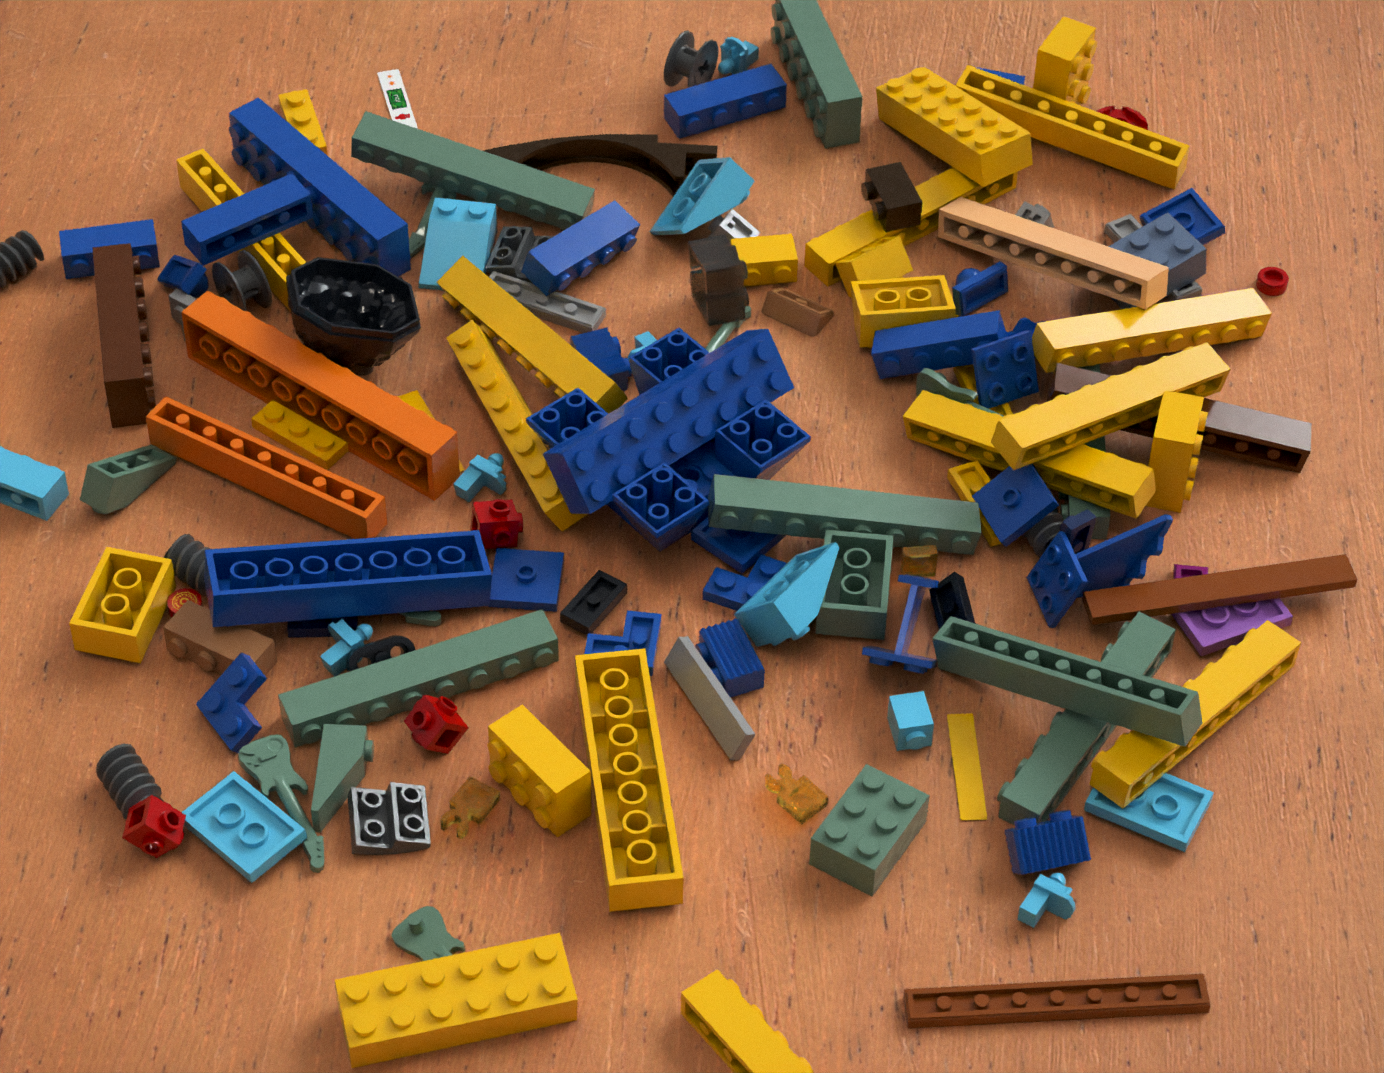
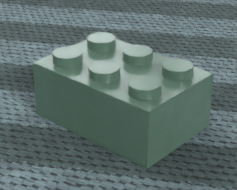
(857, 587)
(869, 829)

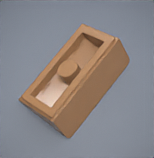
(796, 311)

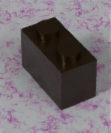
(892, 197)

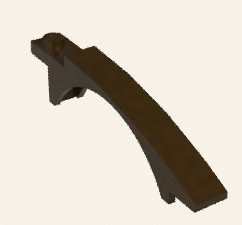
(661, 161)

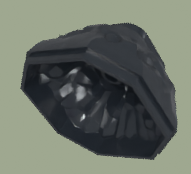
(351, 311)

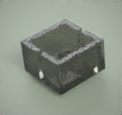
(719, 283)

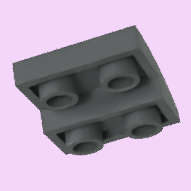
(512, 251)
(388, 820)

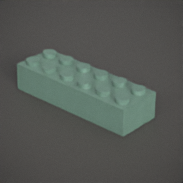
(818, 71)

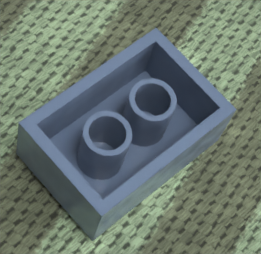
(1167, 244)

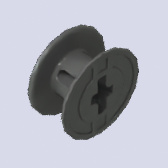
(689, 62)
(243, 283)

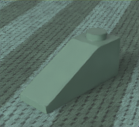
(124, 477)
(339, 767)

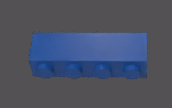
(725, 101)
(247, 219)
(580, 248)
(934, 343)

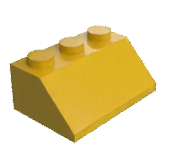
(898, 303)

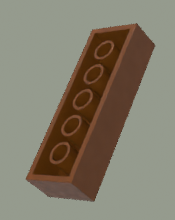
(123, 335)

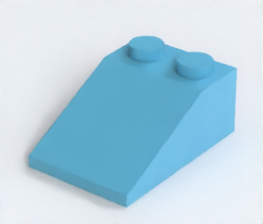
(706, 193)
(456, 231)
(789, 598)

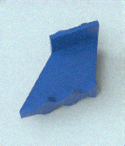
(1006, 366)
(1064, 576)
(912, 662)

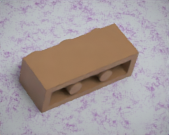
(215, 648)

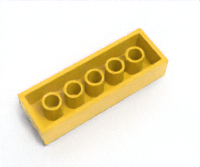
(954, 126)
(456, 1000)

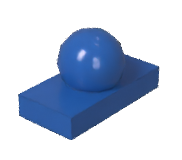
(185, 276)
(978, 288)

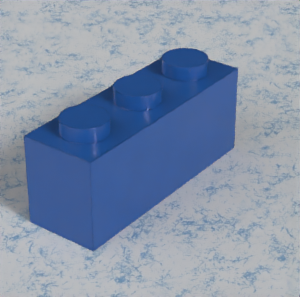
(78, 244)

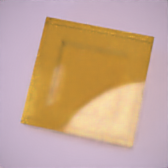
(919, 561)

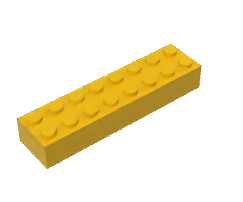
(628, 781)

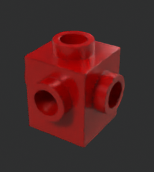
(497, 523)
(436, 724)
(154, 826)

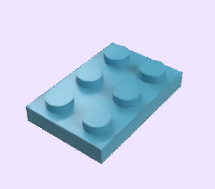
(1163, 812)
(243, 826)

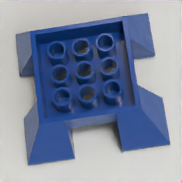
(675, 497)

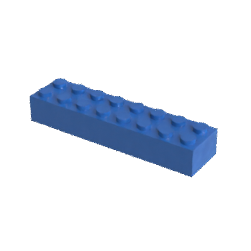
(340, 205)
(667, 420)
(346, 578)

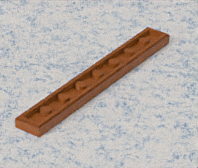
(1219, 589)
(1056, 1001)

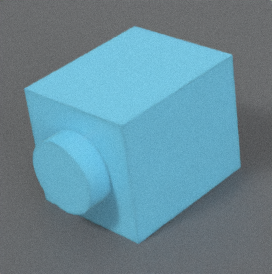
(910, 721)

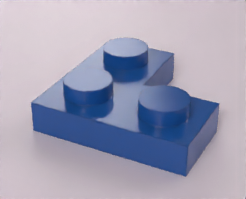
(734, 589)
(639, 632)
(226, 701)

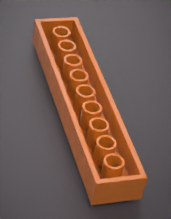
(331, 396)

